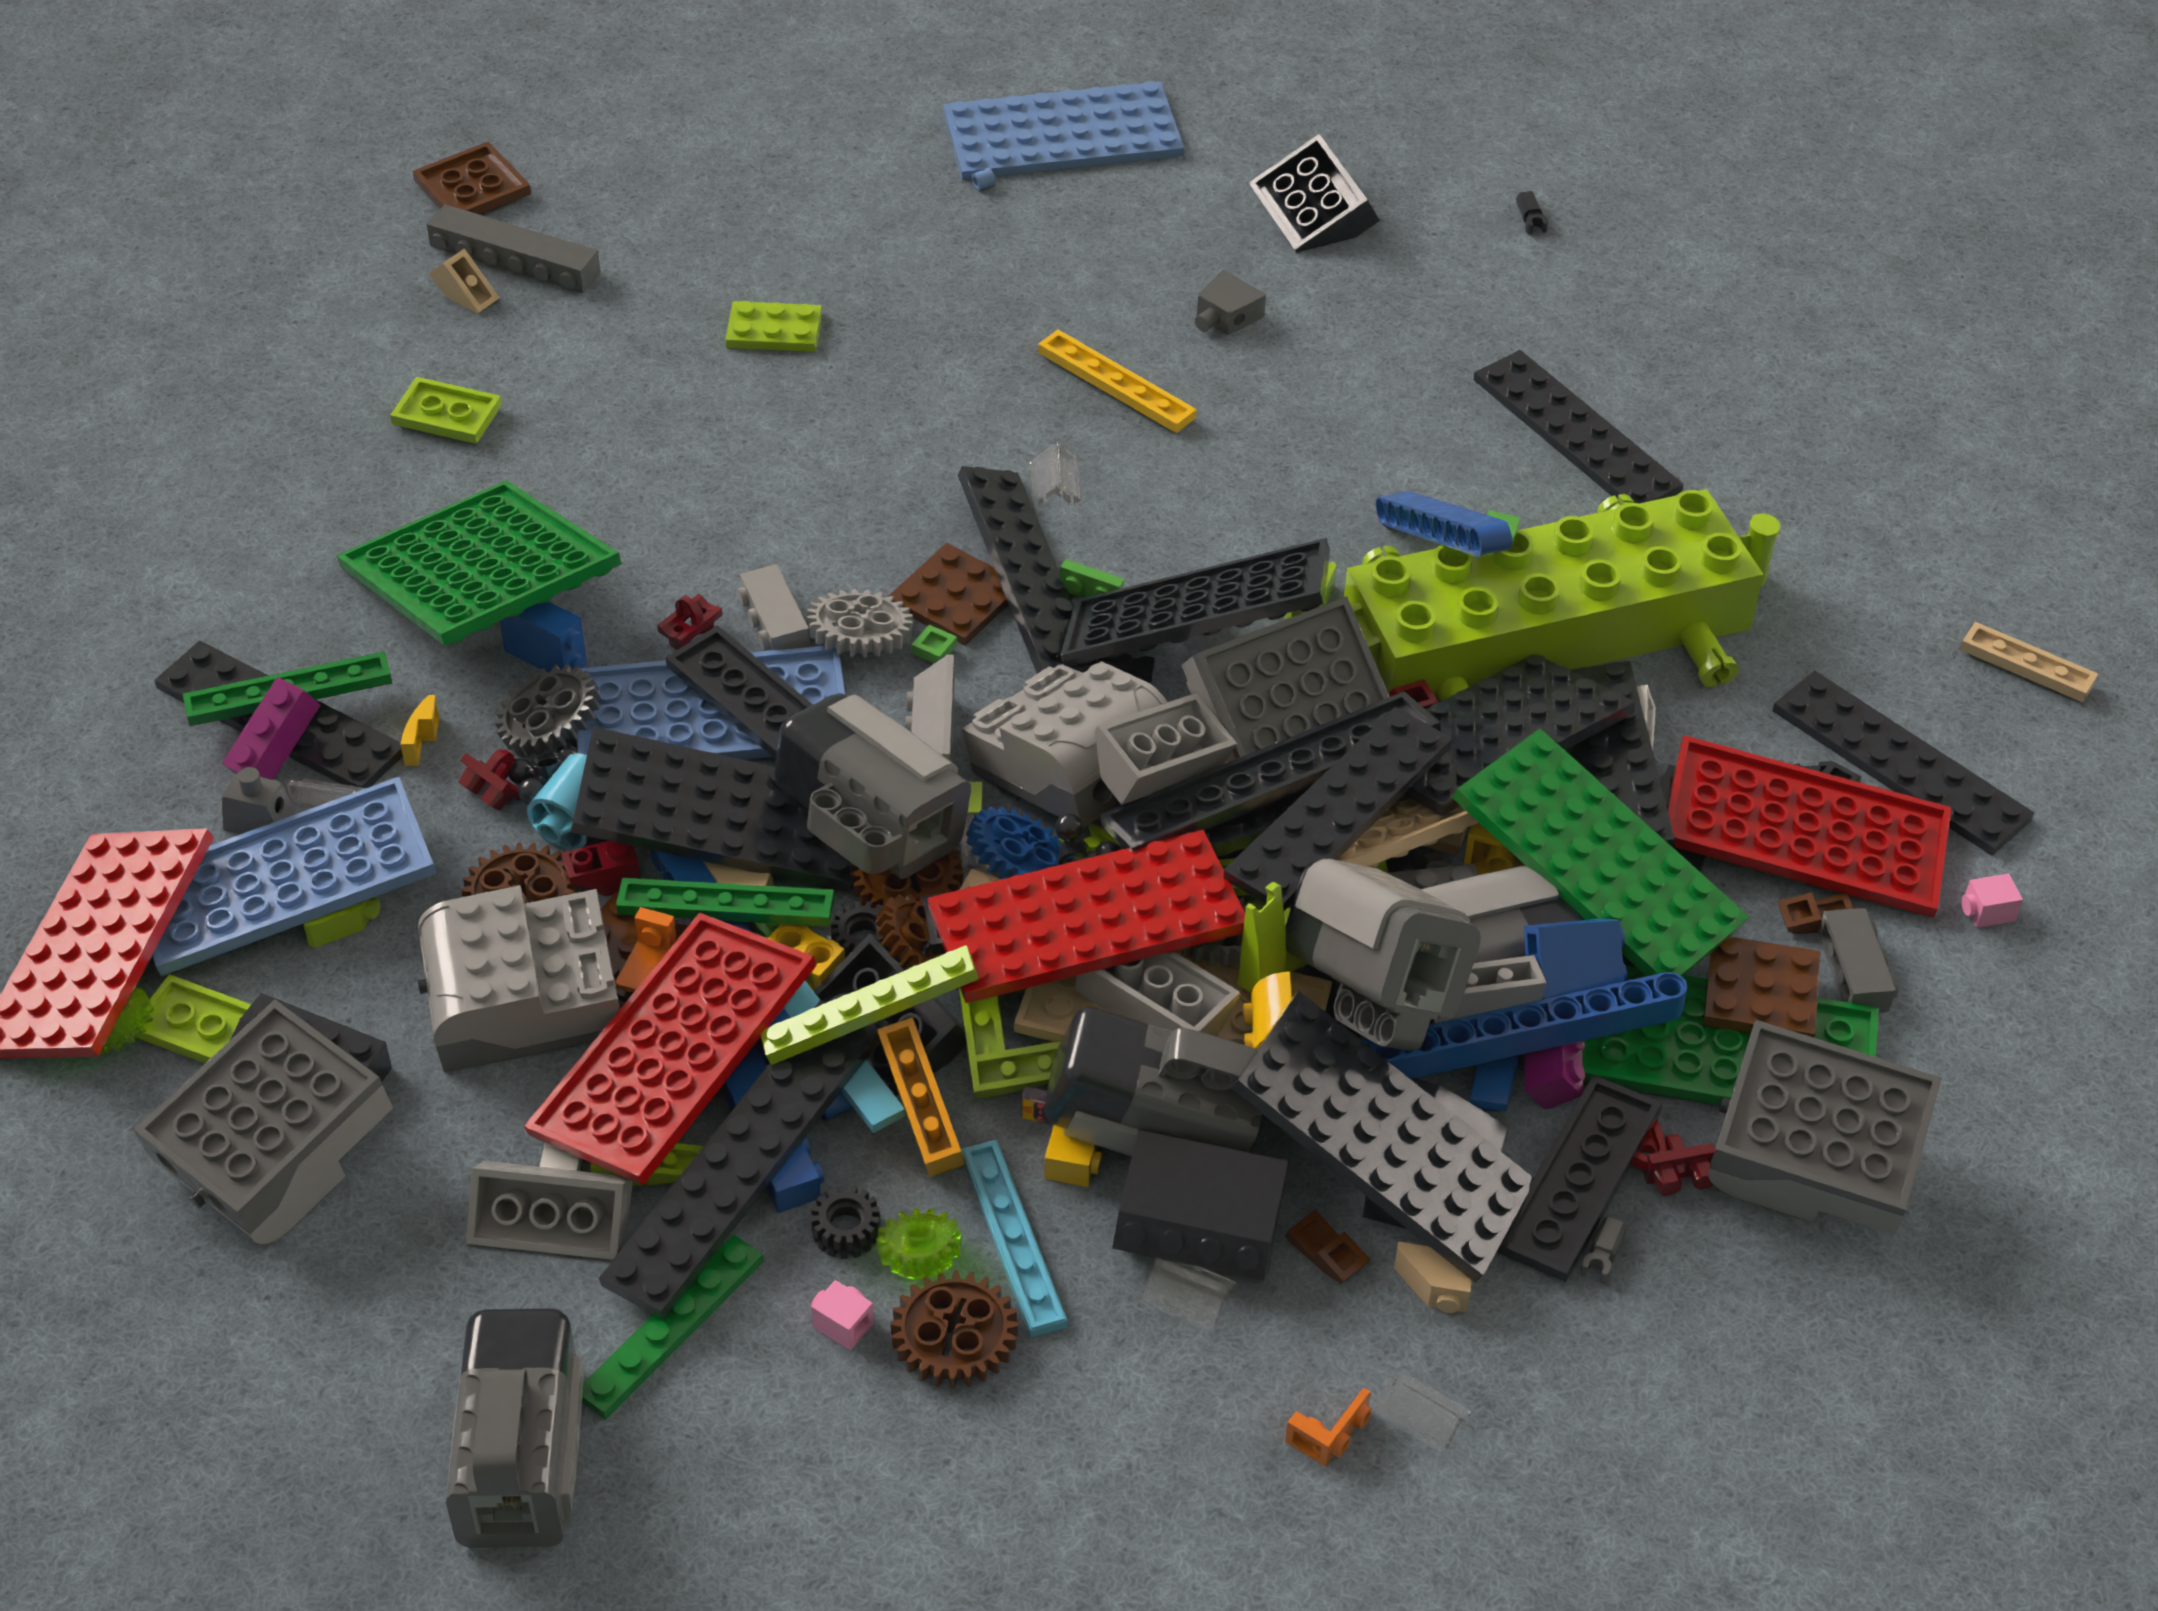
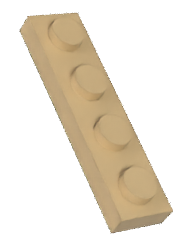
(2029, 661)

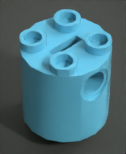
(555, 805)

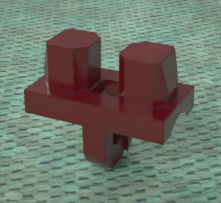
(702, 619)
(478, 773)
(1666, 1167)

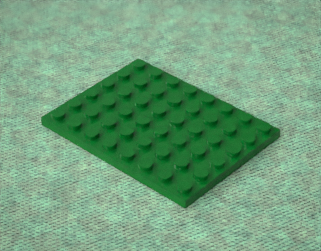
(478, 562)

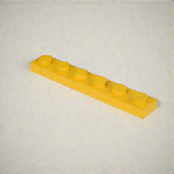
(1117, 381)

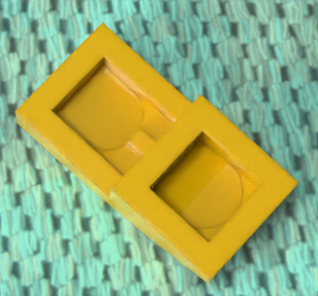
(420, 727)

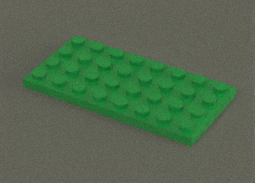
(1600, 855)
(1702, 1060)

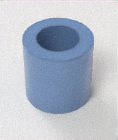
(983, 179)

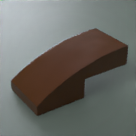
(1804, 913)
(1332, 1253)

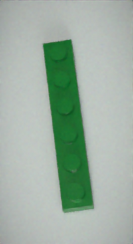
(317, 681)
(727, 901)
(660, 1338)

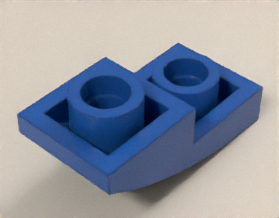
(1494, 1084)

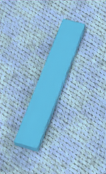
(865, 1089)
(1014, 1239)

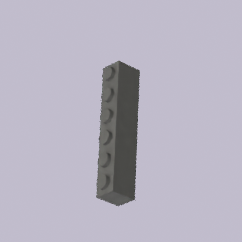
(514, 248)

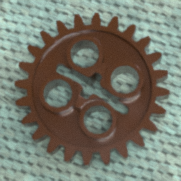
(537, 873)
(939, 877)
(905, 930)
(920, 1320)

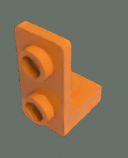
(655, 937)
(1320, 1444)

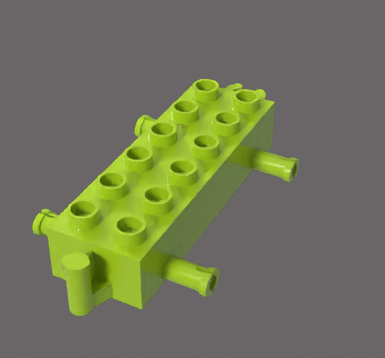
(1568, 592)

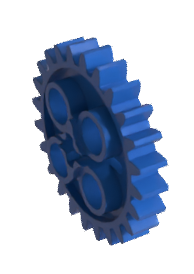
(1012, 843)

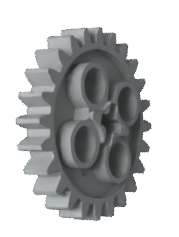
(859, 623)

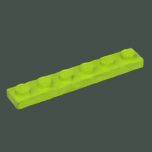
(869, 1005)

